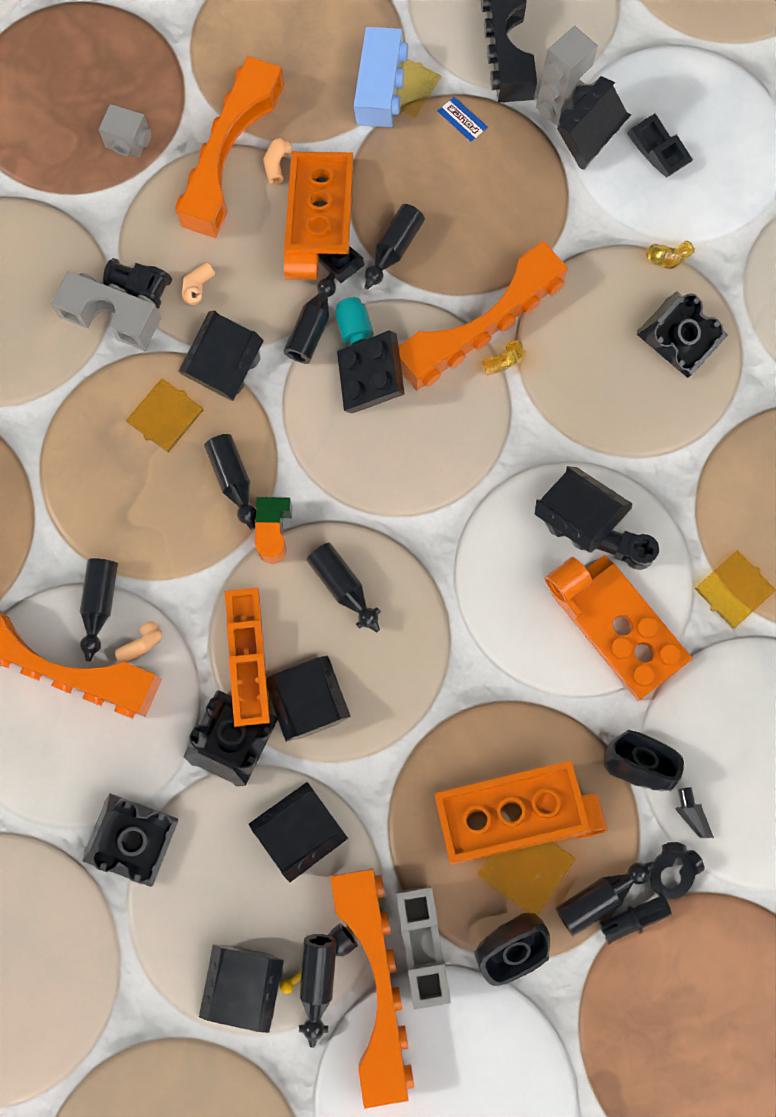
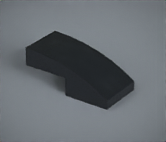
(658, 147)

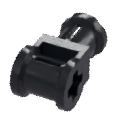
(140, 280)
(625, 547)

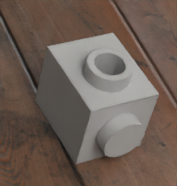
(125, 131)

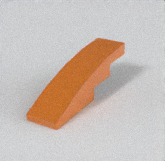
(246, 657)

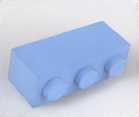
(380, 77)

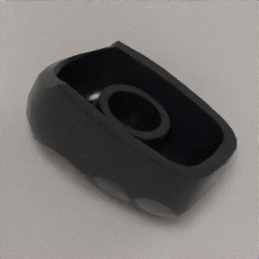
(643, 761)
(514, 949)

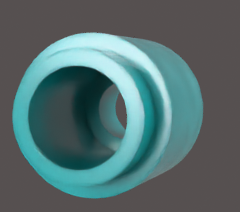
(353, 321)

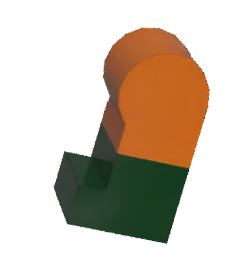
(269, 527)

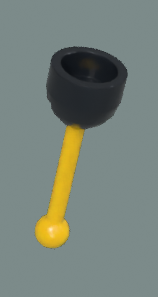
(345, 945)

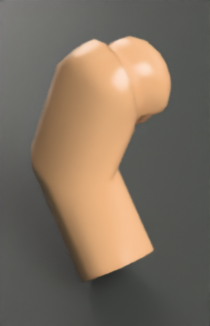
(277, 149)
(193, 283)
(138, 647)

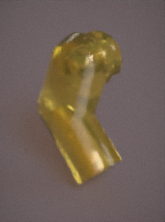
(670, 257)
(501, 362)

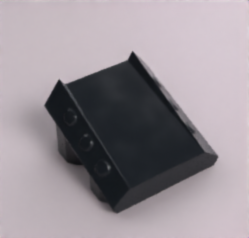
(592, 120)
(683, 332)
(222, 355)
(581, 509)
(307, 699)
(224, 748)
(298, 832)
(130, 840)
(241, 988)

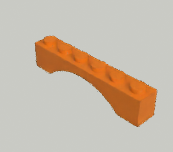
(252, 96)
(430, 352)
(120, 684)
(381, 1067)

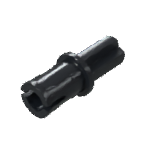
(635, 919)

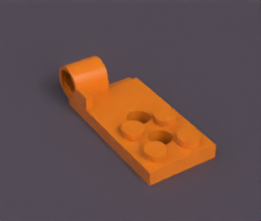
(311, 227)
(599, 596)
(549, 807)

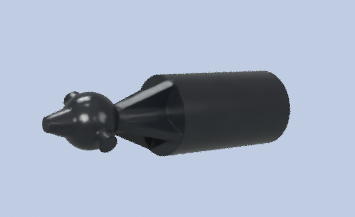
(394, 242)
(310, 323)
(231, 475)
(343, 584)
(96, 602)
(600, 898)
(317, 983)

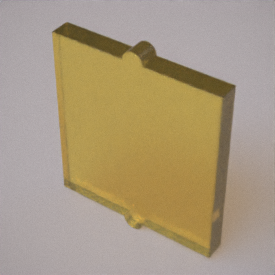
(417, 87)
(165, 415)
(735, 589)

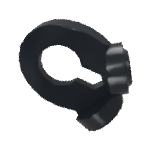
(691, 867)

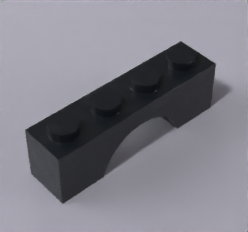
(514, 69)

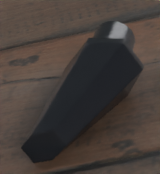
(693, 814)

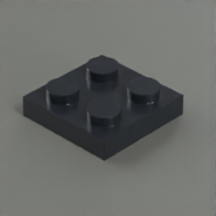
(370, 372)

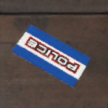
(462, 119)

